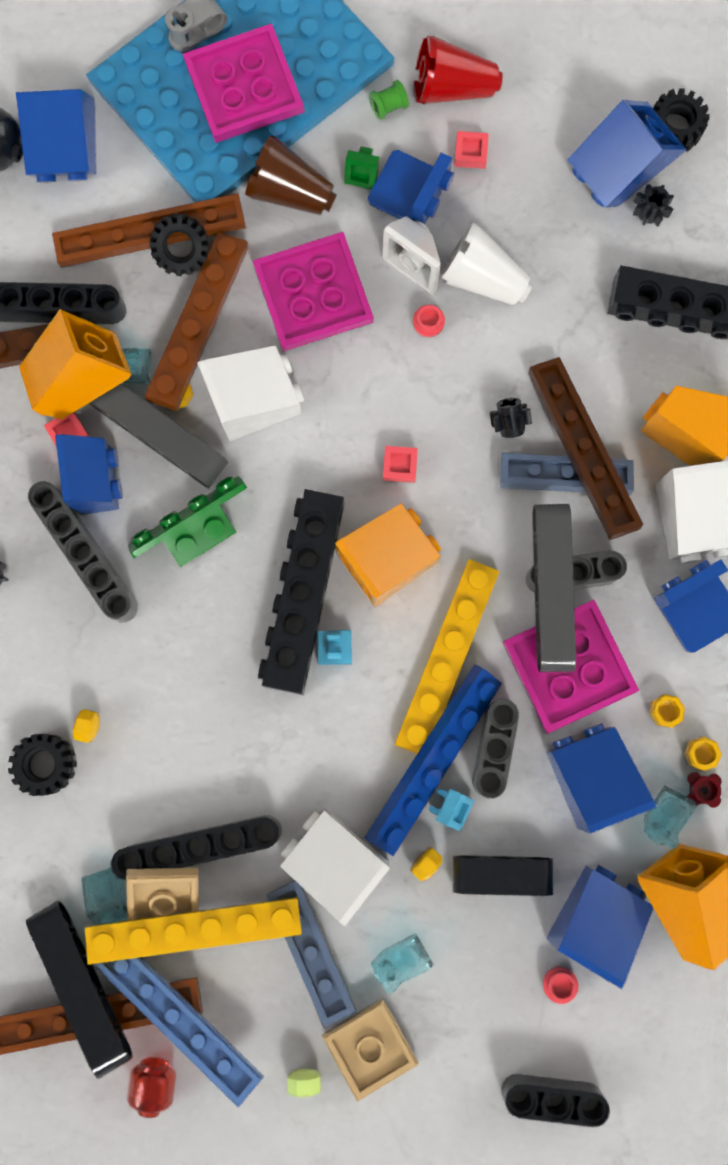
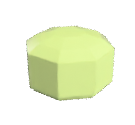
(304, 1082)

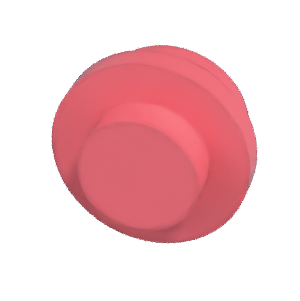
(428, 321)
(560, 985)

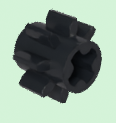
(653, 205)
(510, 417)

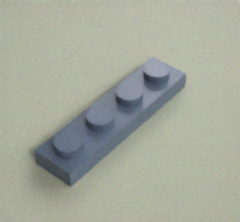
(552, 473)
(316, 961)

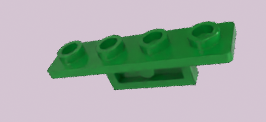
(194, 528)

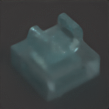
(139, 363)

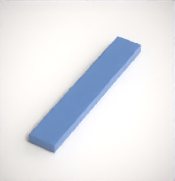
(184, 1026)

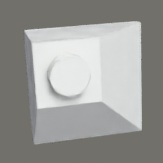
(412, 251)

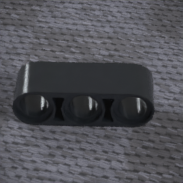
(503, 875)
(569, 1109)

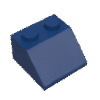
(88, 474)

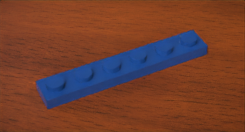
(433, 760)

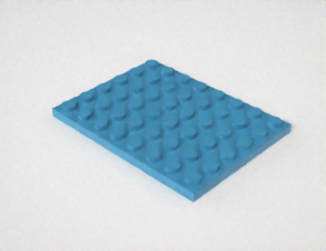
(154, 95)

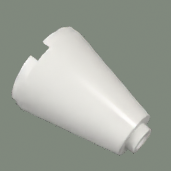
(485, 269)

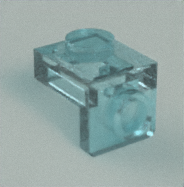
(668, 817)
(103, 897)
(401, 963)

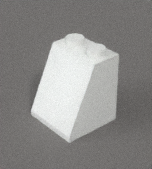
(251, 390)
(695, 511)
(334, 865)

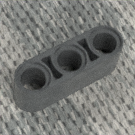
(592, 572)
(506, 734)

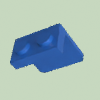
(411, 186)
(696, 606)

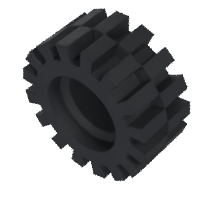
(688, 108)
(165, 259)
(22, 764)

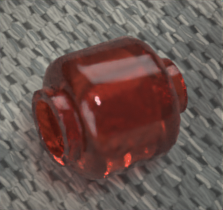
(151, 1087)

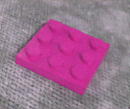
(243, 83)
(313, 291)
(598, 679)

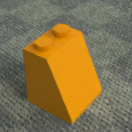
(72, 366)
(690, 425)
(388, 553)
(692, 902)

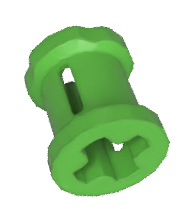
(389, 100)

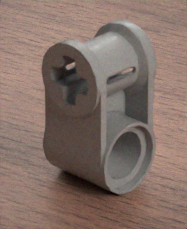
(197, 19)

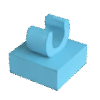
(334, 647)
(454, 809)

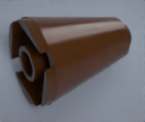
(289, 180)

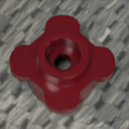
(713, 793)

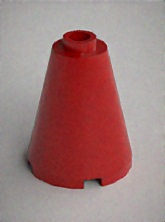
(453, 73)

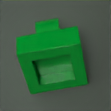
(361, 168)

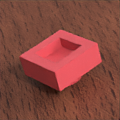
(471, 150)
(69, 426)
(400, 464)

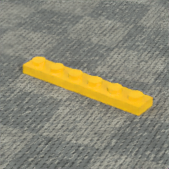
(447, 655)
(192, 930)

